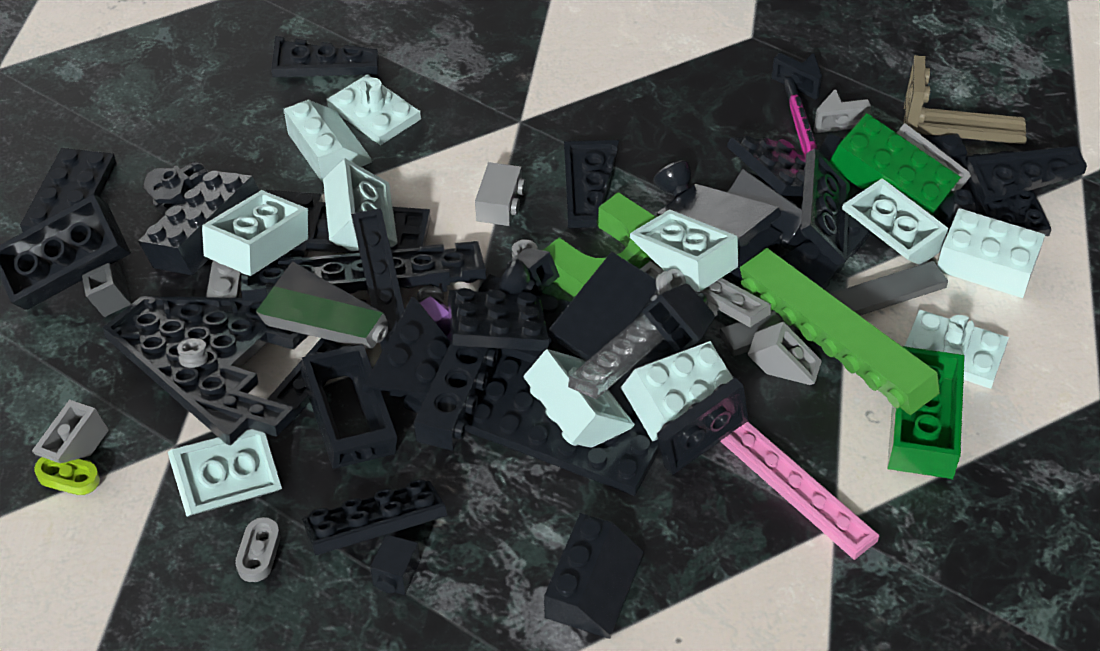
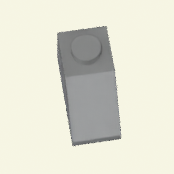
(784, 354)
(72, 434)

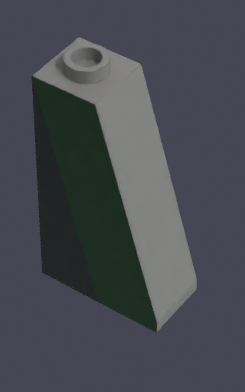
(322, 310)

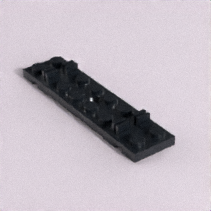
(413, 267)

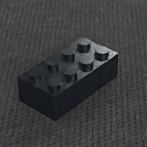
(177, 238)
(60, 252)

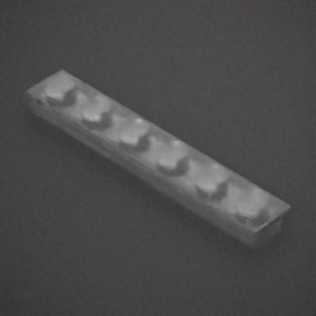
(615, 358)

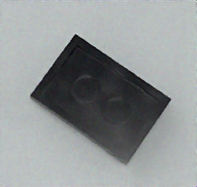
(703, 426)

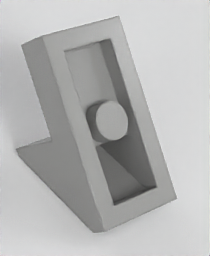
(838, 115)

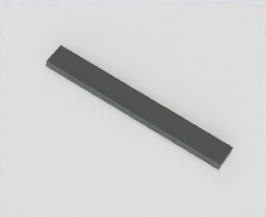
(859, 298)

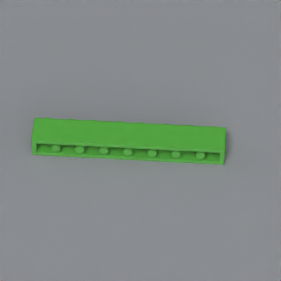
(841, 332)

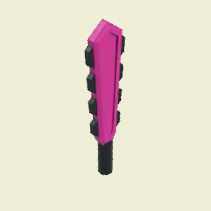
(799, 116)

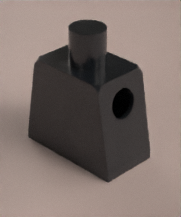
(680, 316)

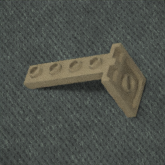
(947, 122)

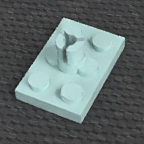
(374, 109)
(981, 347)
(221, 474)

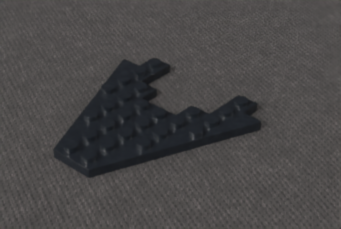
(219, 388)

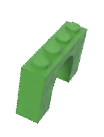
(617, 218)

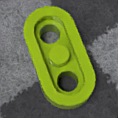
(69, 475)

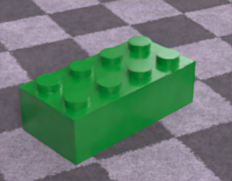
(877, 152)
(931, 436)

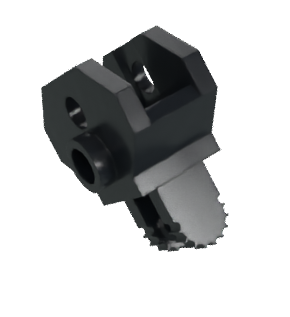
(174, 184)

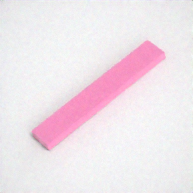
(801, 490)

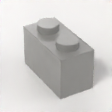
(499, 194)

